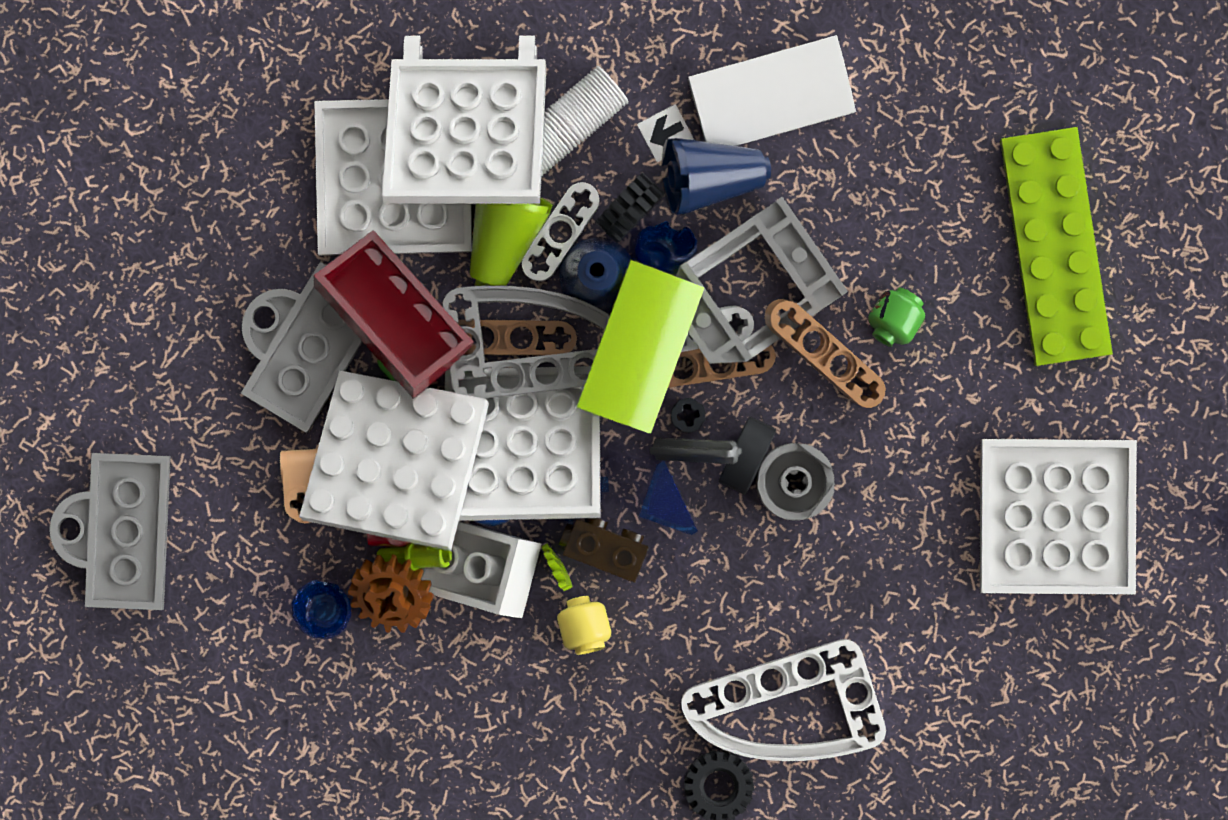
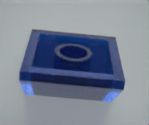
(664, 503)

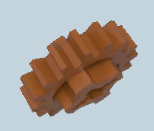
(409, 596)

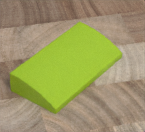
(640, 347)

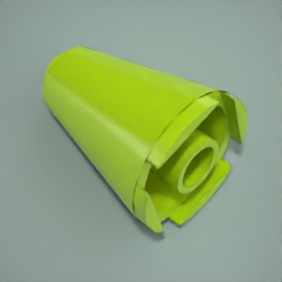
(503, 238)

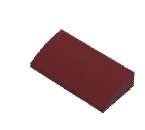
(392, 313)

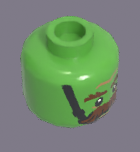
(896, 317)

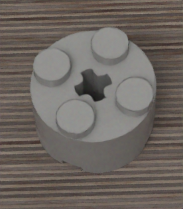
(817, 481)

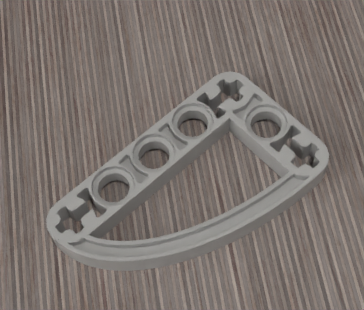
(525, 366)

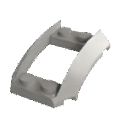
(796, 254)

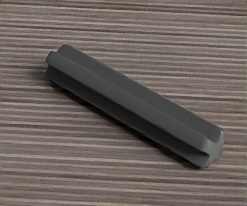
(695, 450)

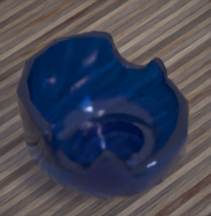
(665, 247)
(321, 610)

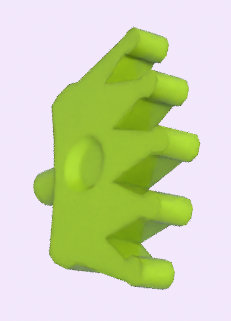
(557, 567)

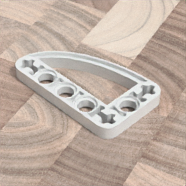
(791, 682)

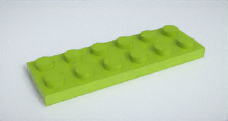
(1056, 246)

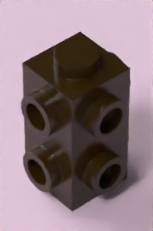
(603, 549)

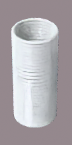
(580, 114)

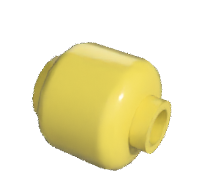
(584, 625)

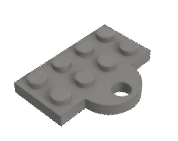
(297, 353)
(120, 531)

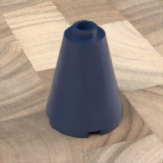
(710, 173)
(576, 276)

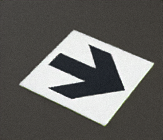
(663, 126)

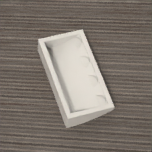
(773, 93)

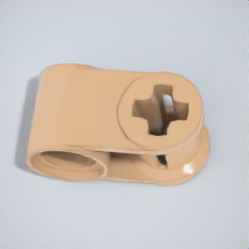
(295, 476)

